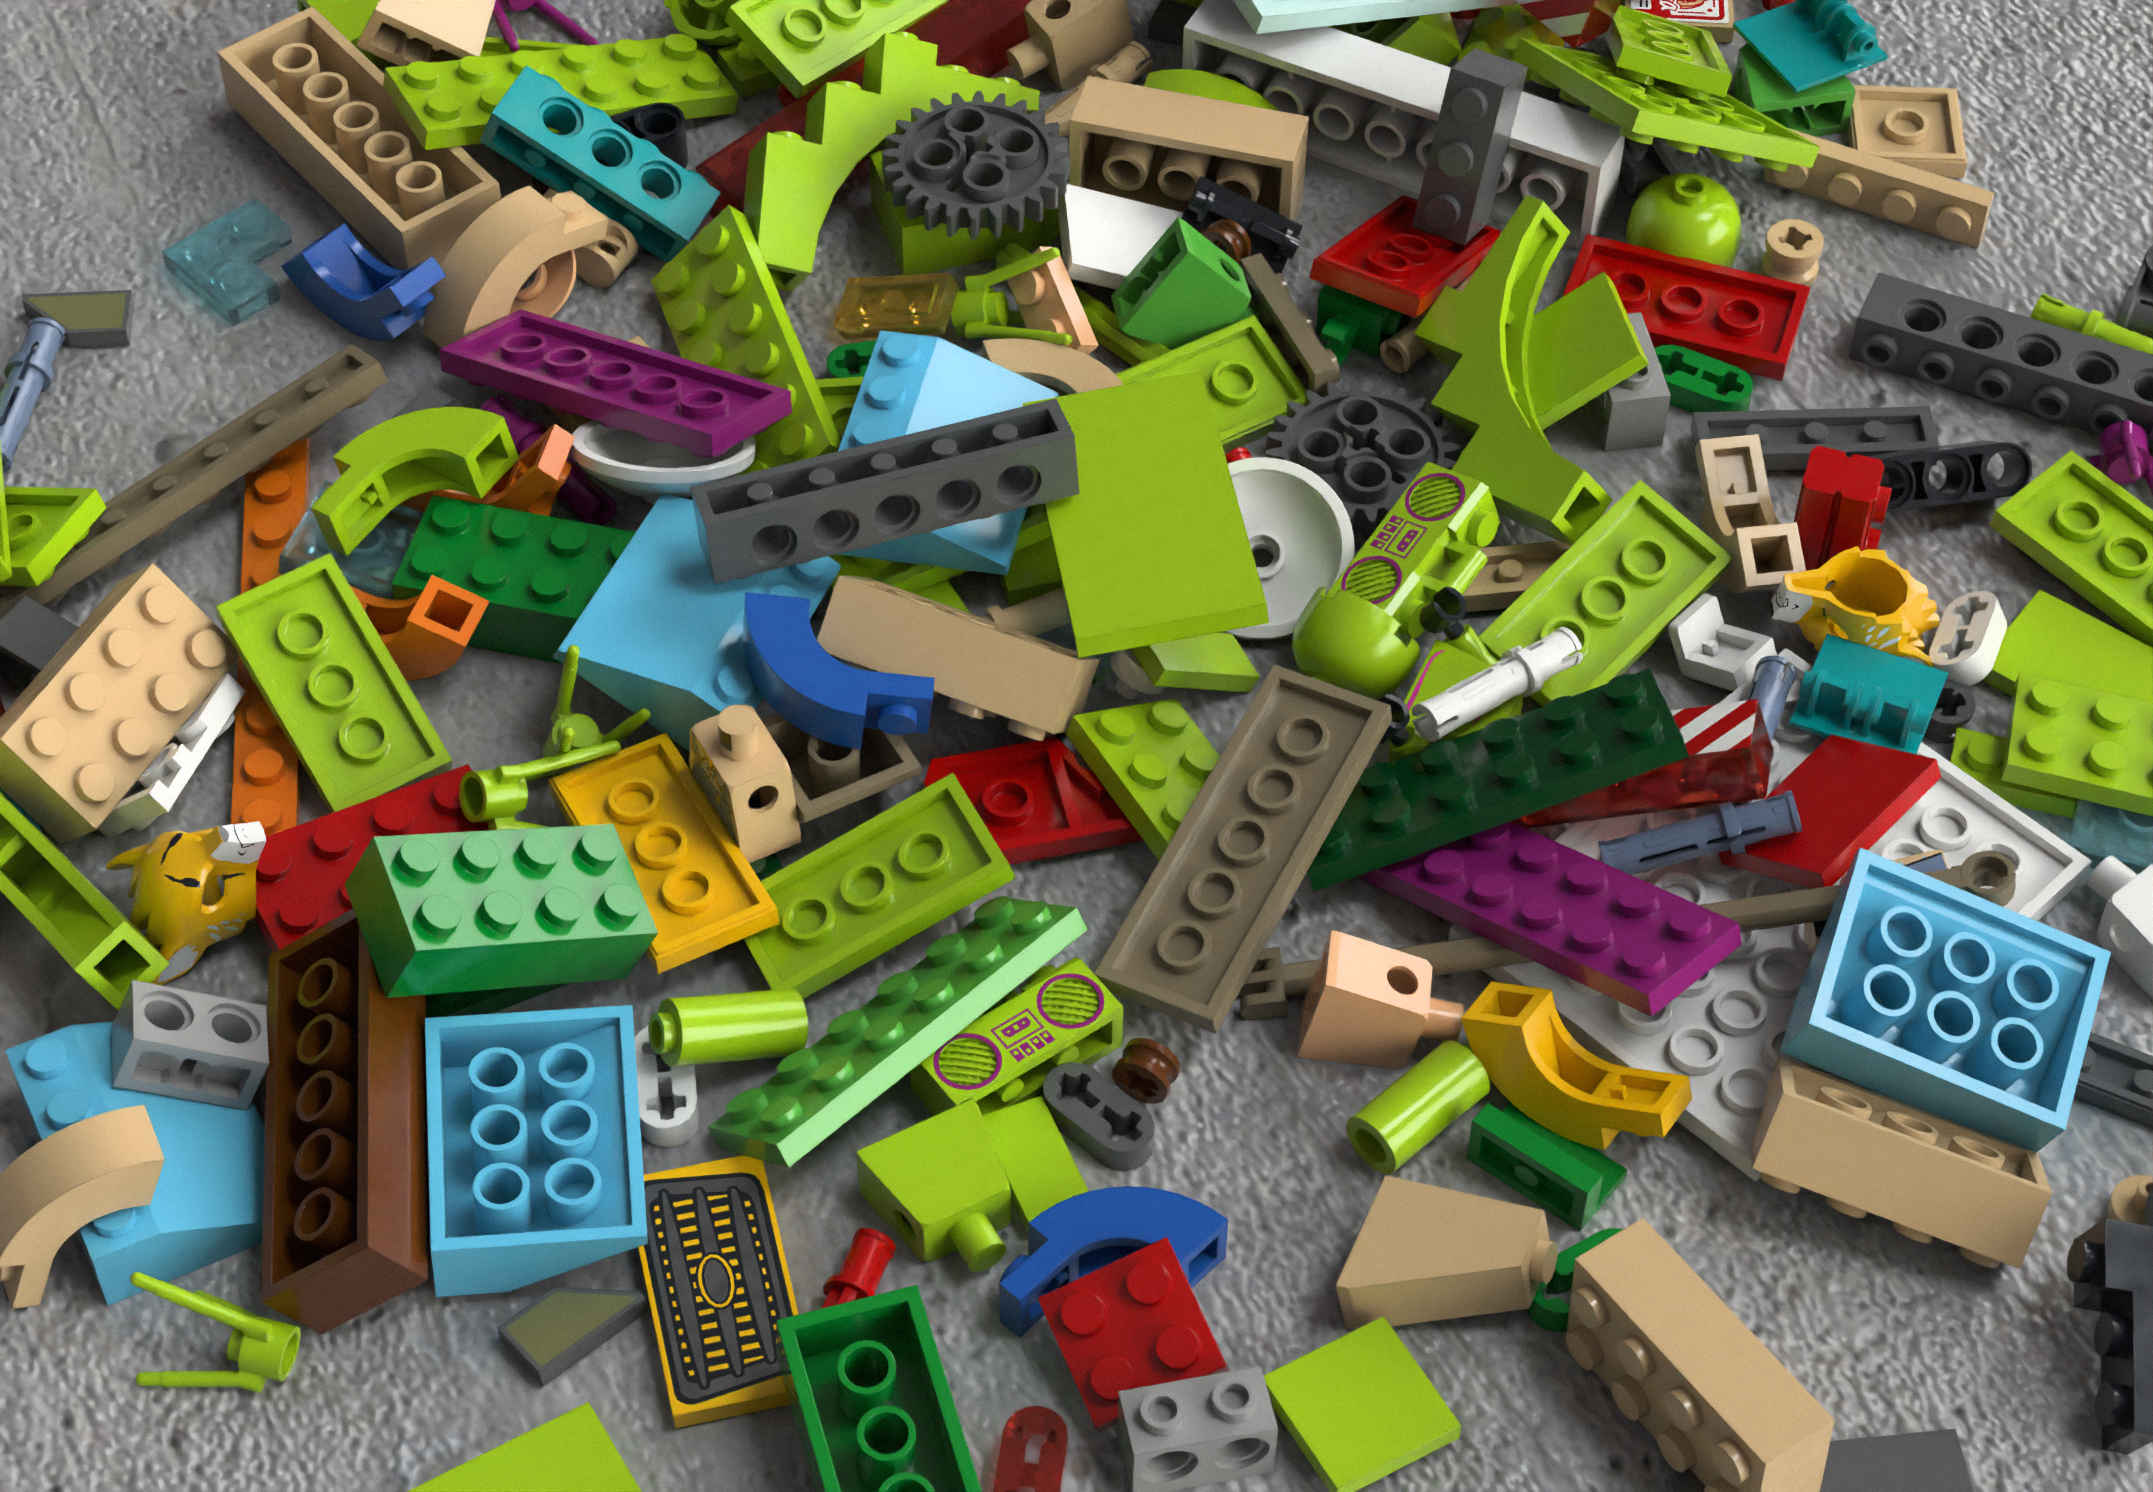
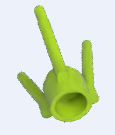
(985, 313)
(579, 730)
(502, 792)
(257, 1343)

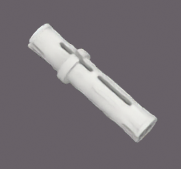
(1515, 674)

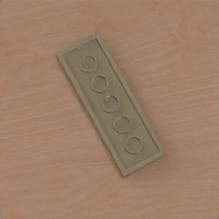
(1243, 848)

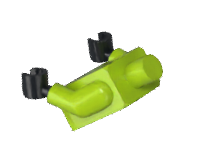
(1445, 666)

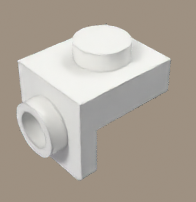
(1713, 650)

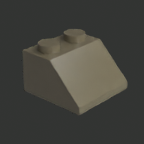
(835, 775)

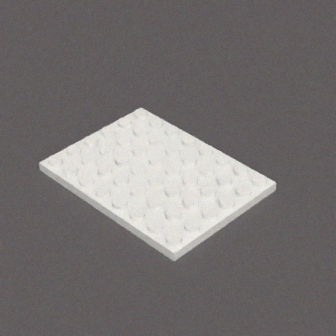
(1736, 1015)

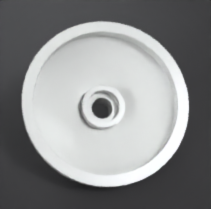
(652, 468)
(1302, 527)

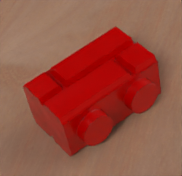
(1839, 504)

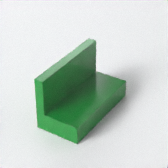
(1541, 1165)

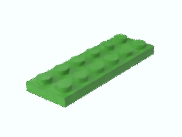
(895, 1030)

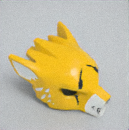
(1866, 604)
(181, 894)

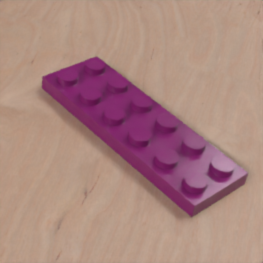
(617, 383)
(1567, 913)

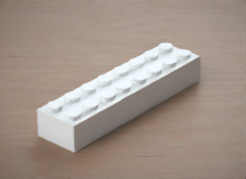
(1381, 108)

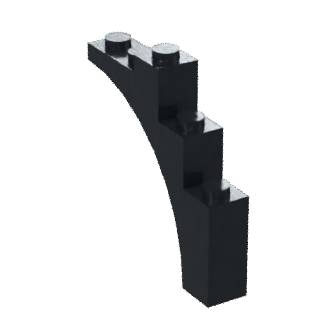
(2115, 1277)

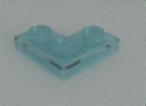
(223, 258)

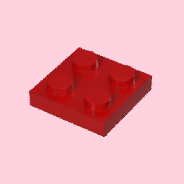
(1131, 1329)

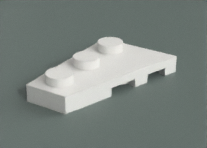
(172, 768)

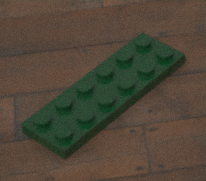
(1500, 775)

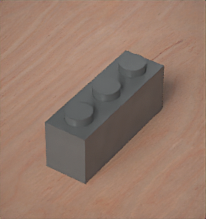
(1469, 146)

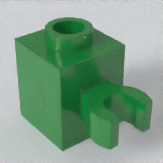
(1354, 323)

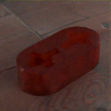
(1012, 1469)

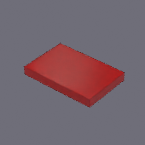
(1845, 801)

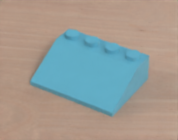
(924, 385)
(671, 636)
(1948, 1003)
(531, 1145)
(211, 1172)

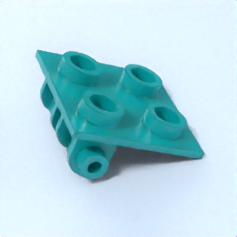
(1812, 41)
(1867, 696)

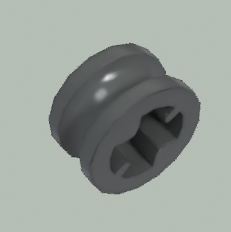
(1956, 700)

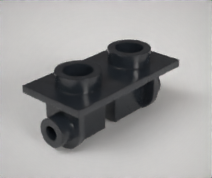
(1269, 232)

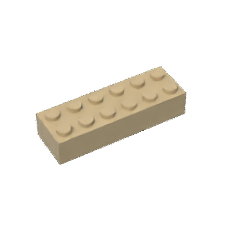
(348, 140)

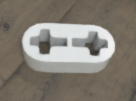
(1969, 638)
(652, 1085)

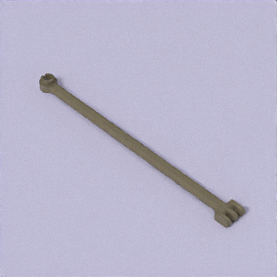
(1272, 981)

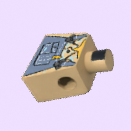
(735, 761)

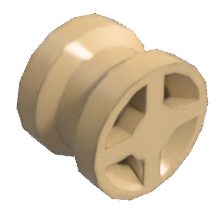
(1792, 251)

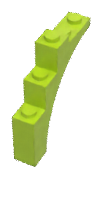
(796, 179)
(1488, 393)
(72, 911)

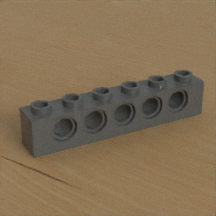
(2003, 357)
(885, 490)

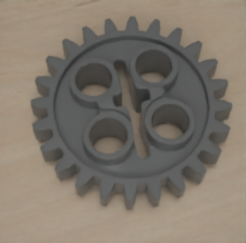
(976, 165)
(1363, 445)

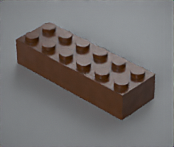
(341, 1133)

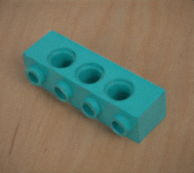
(569, 163)

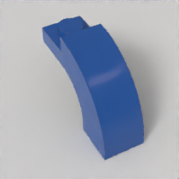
(360, 289)
(818, 690)
(1101, 1229)

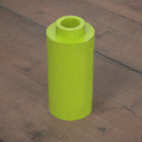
(729, 1027)
(1418, 1106)

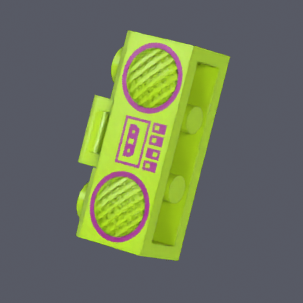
(1423, 545)
(1017, 1041)

